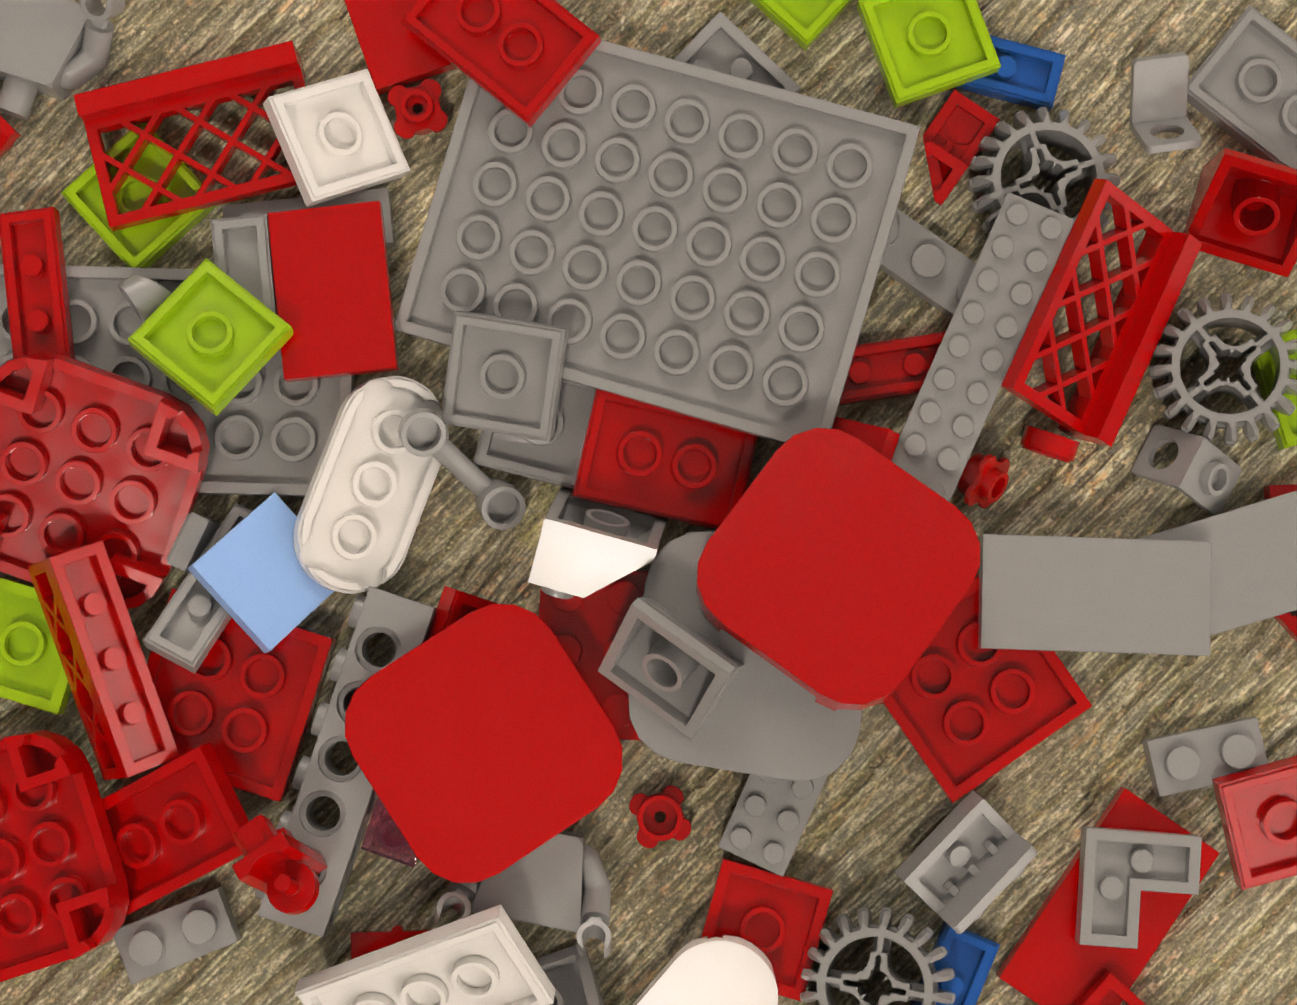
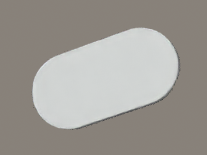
(366, 489)
(714, 974)

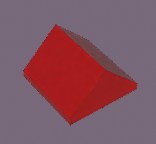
(1247, 212)

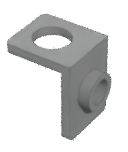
(1160, 102)
(1198, 471)

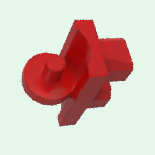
(278, 865)

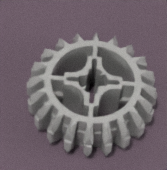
(1037, 159)
(1212, 349)
(884, 934)

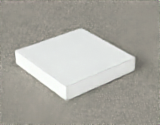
(336, 137)

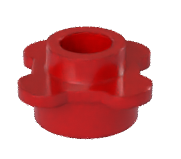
(429, 120)
(984, 479)
(673, 826)

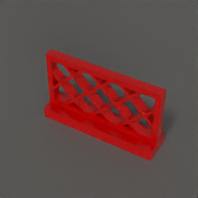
(178, 93)
(1126, 329)

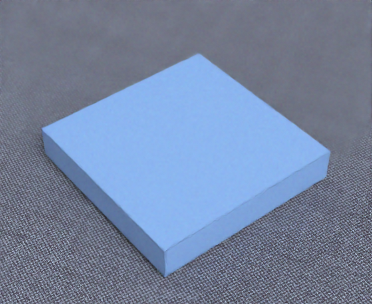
(259, 575)

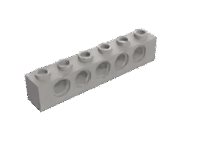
(370, 615)

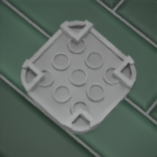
(764, 718)

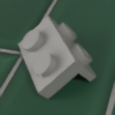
(966, 862)

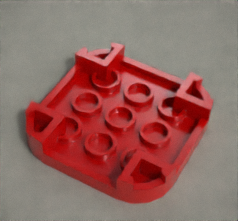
(94, 463)
(837, 568)
(483, 743)
(57, 856)

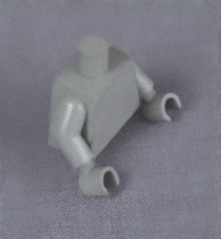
(51, 48)
(550, 887)

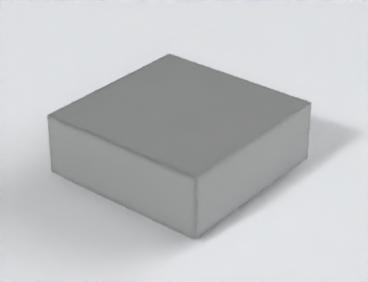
(192, 540)

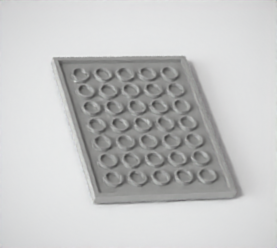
(679, 226)

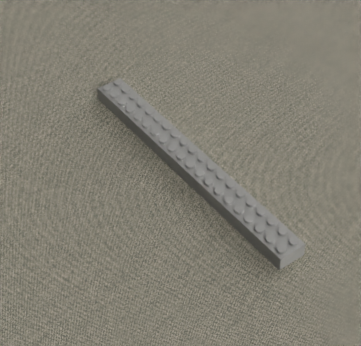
(934, 451)

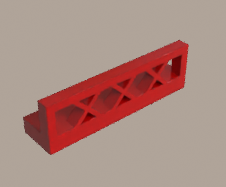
(103, 661)

